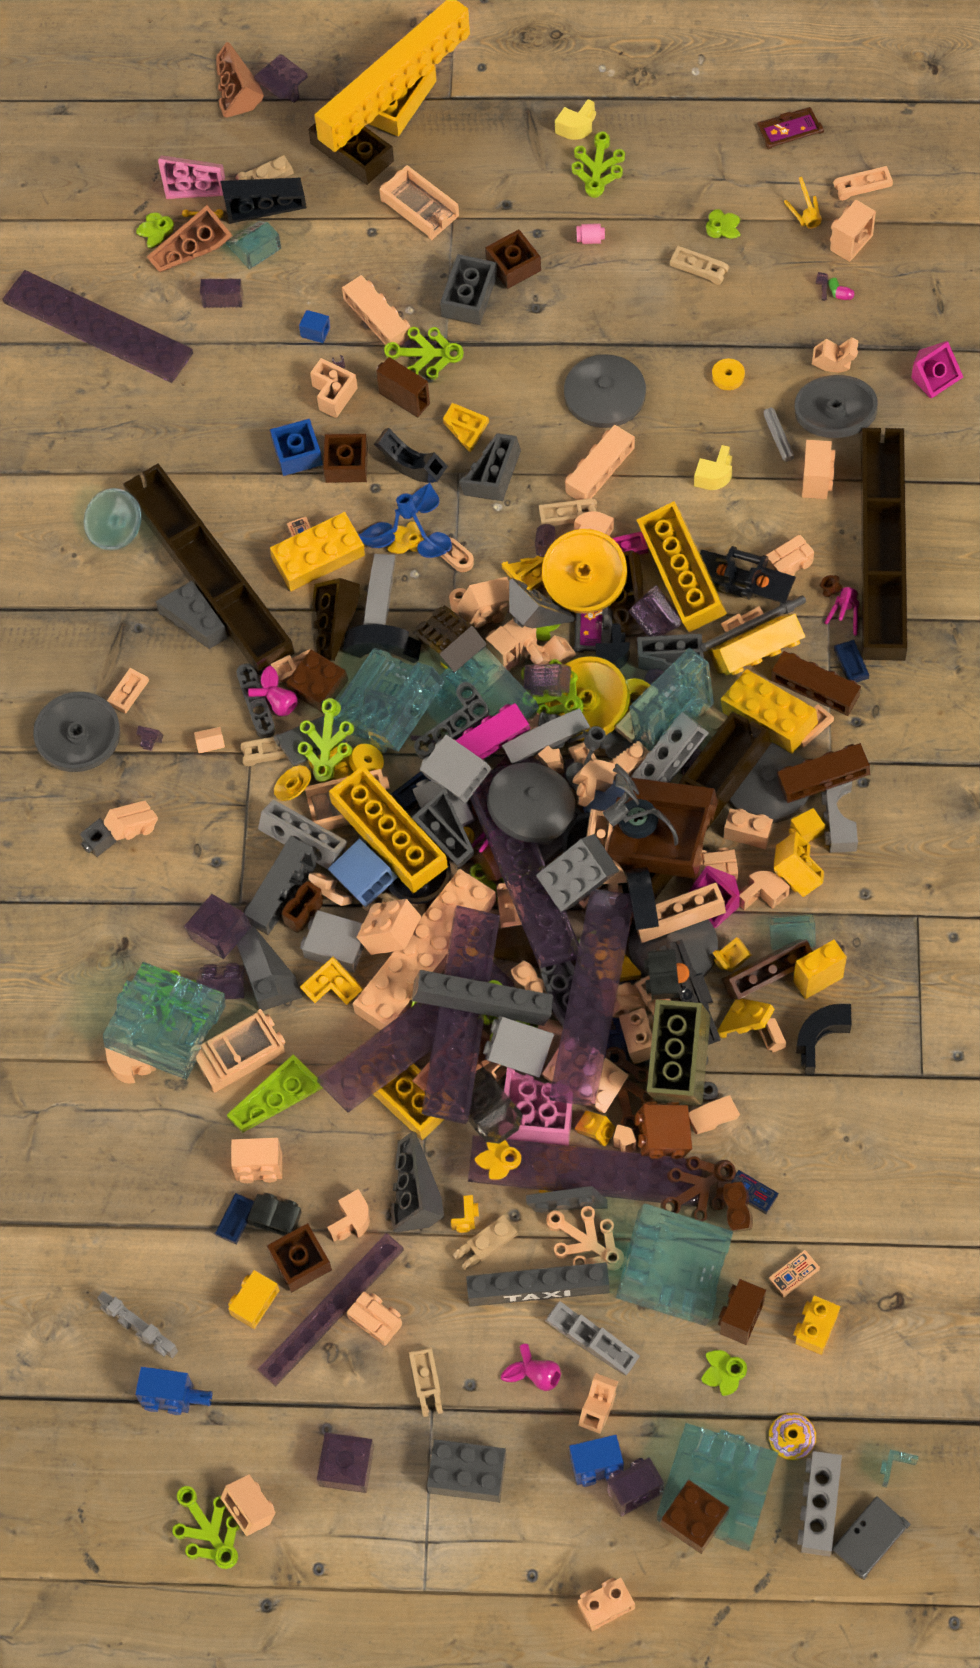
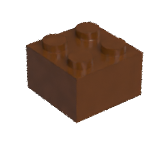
(514, 258)
(345, 458)
(317, 680)
(299, 1257)
(742, 1311)
(694, 1516)

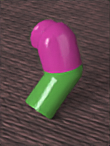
(840, 292)

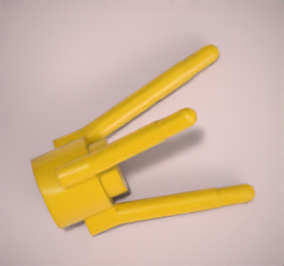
(811, 216)

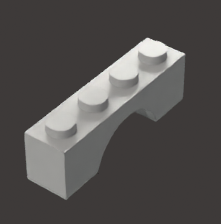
(841, 831)

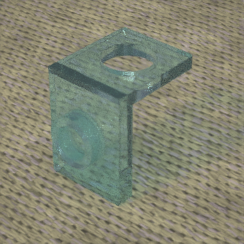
(897, 1456)

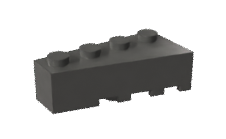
(280, 885)

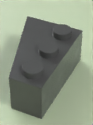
(493, 471)
(193, 614)
(663, 651)
(444, 828)

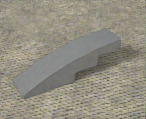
(379, 589)
(547, 734)
(592, 1338)

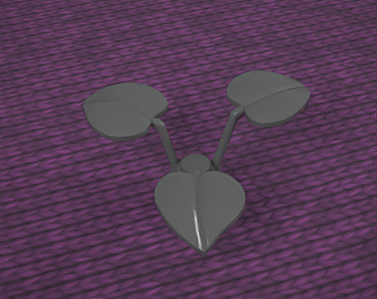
(612, 743)
(618, 811)

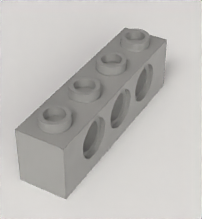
(677, 749)
(283, 822)
(830, 1466)

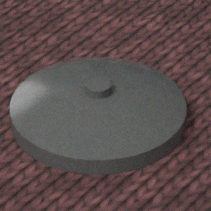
(604, 391)
(836, 406)
(76, 731)
(761, 790)
(531, 802)
(699, 941)

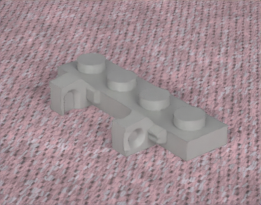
(145, 1332)

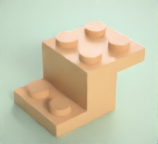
(610, 1083)

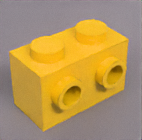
(253, 1299)
(817, 1324)

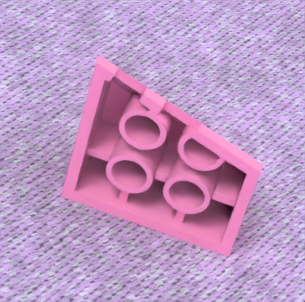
(190, 178)
(542, 1119)

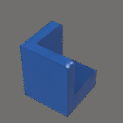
(314, 326)

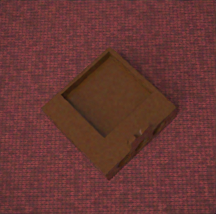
(690, 813)

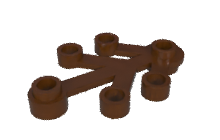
(622, 1063)
(701, 1186)

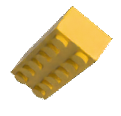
(681, 566)
(388, 829)

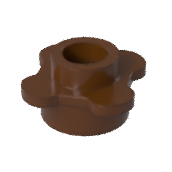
(830, 585)

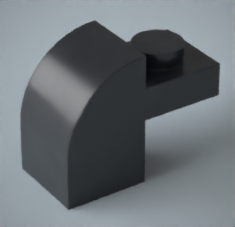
(617, 651)

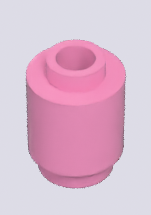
(590, 233)

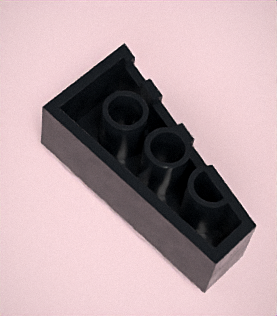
(262, 197)

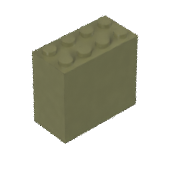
(678, 1052)

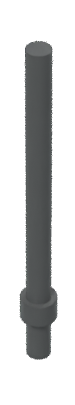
(785, 608)

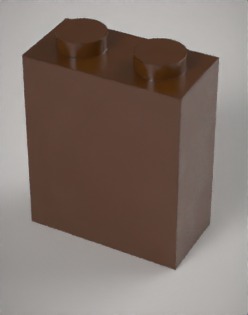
(403, 387)

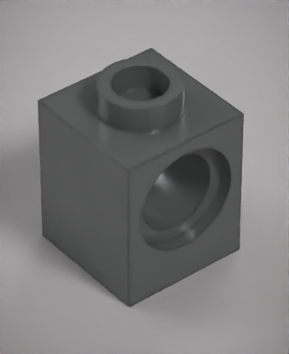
(97, 829)

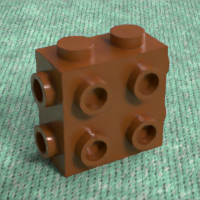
(664, 1130)

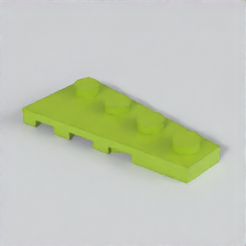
(276, 1093)

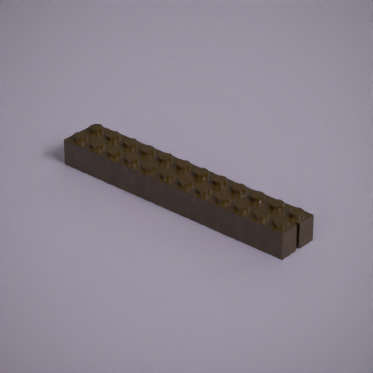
(883, 545)
(210, 569)
(719, 766)

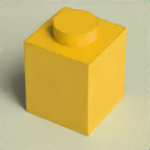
(808, 825)

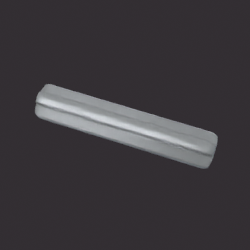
(778, 434)

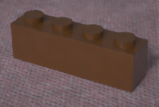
(816, 683)
(823, 772)
(766, 969)

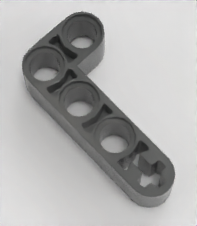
(449, 724)

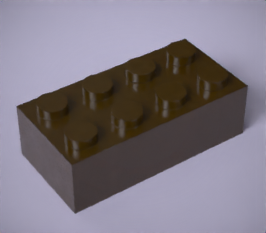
(362, 156)
(449, 638)

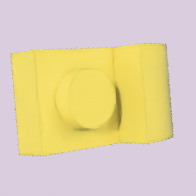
(574, 124)
(712, 474)

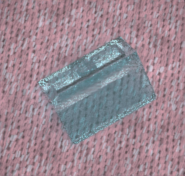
(790, 928)

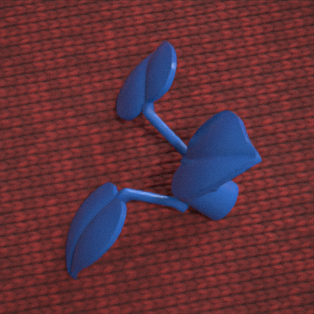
(408, 505)

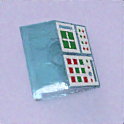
(255, 243)

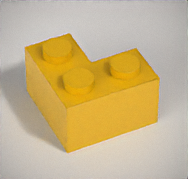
(794, 864)

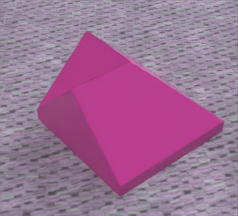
(936, 369)
(728, 889)

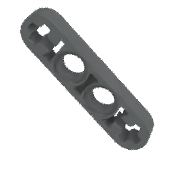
(252, 702)

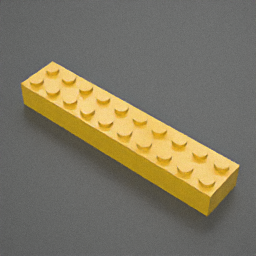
(392, 74)

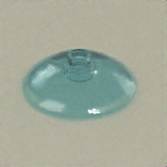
(103, 516)

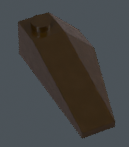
(629, 596)
(334, 608)
(514, 946)

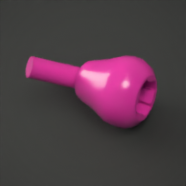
(281, 700)
(543, 1373)

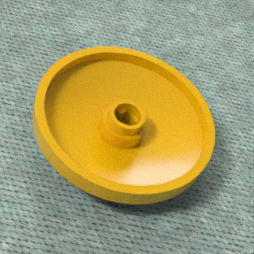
(584, 571)
(602, 691)

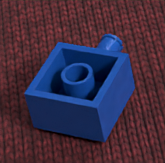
(168, 1391)

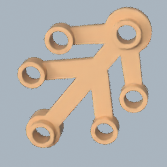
(587, 1242)

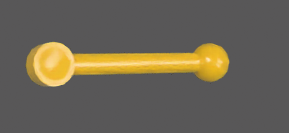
(219, 213)

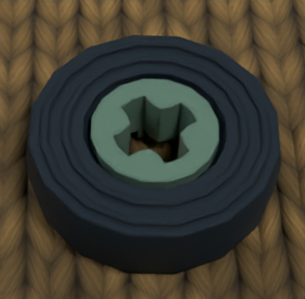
(643, 827)

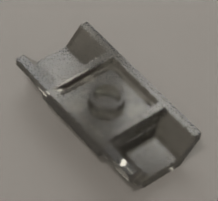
(491, 1110)

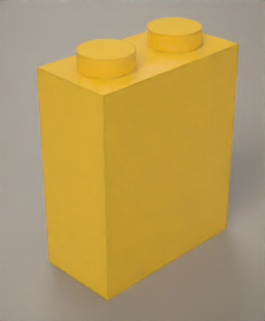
(819, 969)

